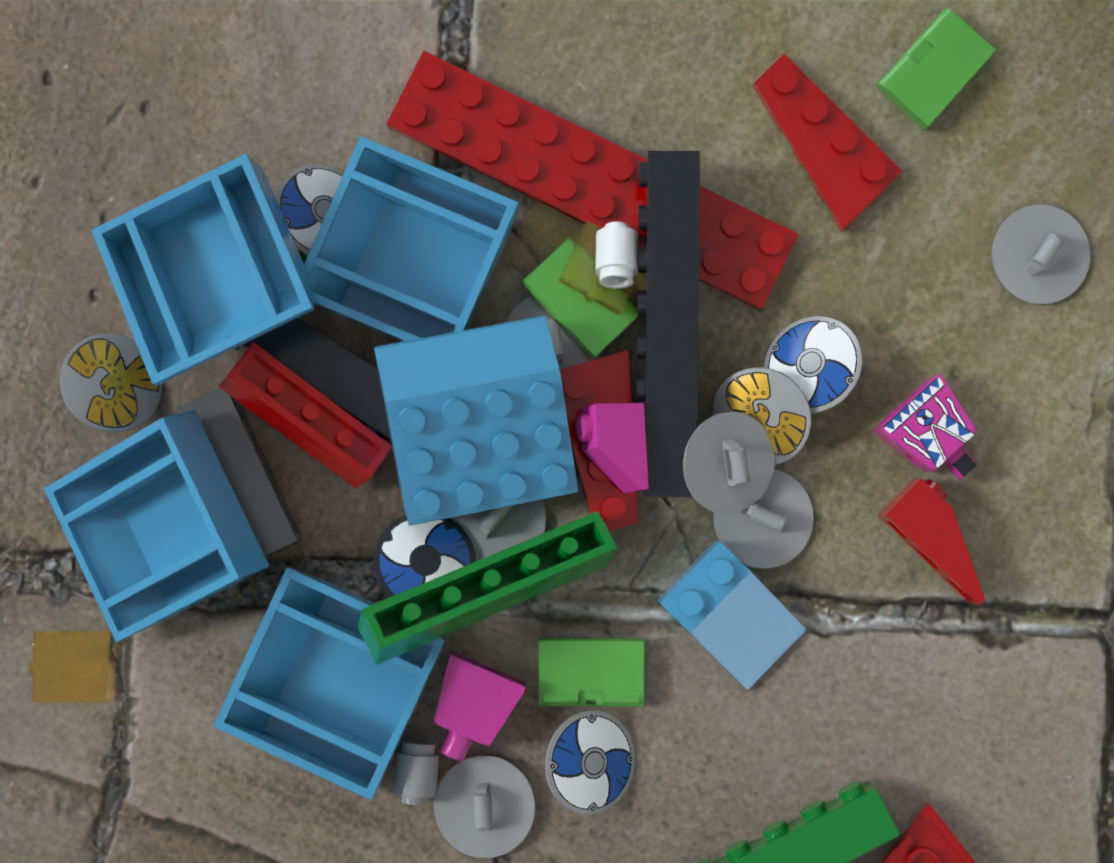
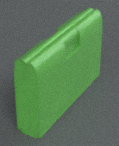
(935, 68)
(583, 321)
(591, 672)

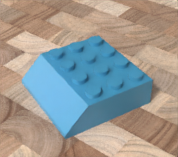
(407, 245)
(205, 268)
(477, 419)
(155, 525)
(316, 691)

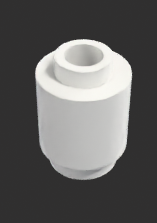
(616, 255)

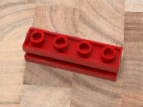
(305, 416)

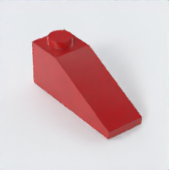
(933, 532)

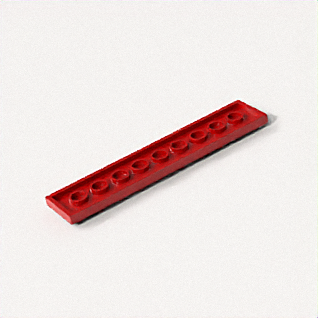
(577, 172)

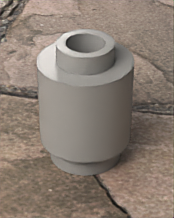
(416, 772)

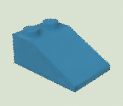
(731, 614)

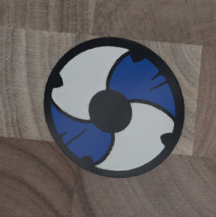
(419, 553)

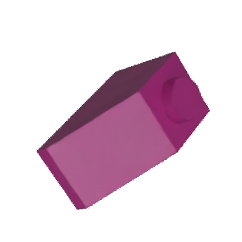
(616, 442)

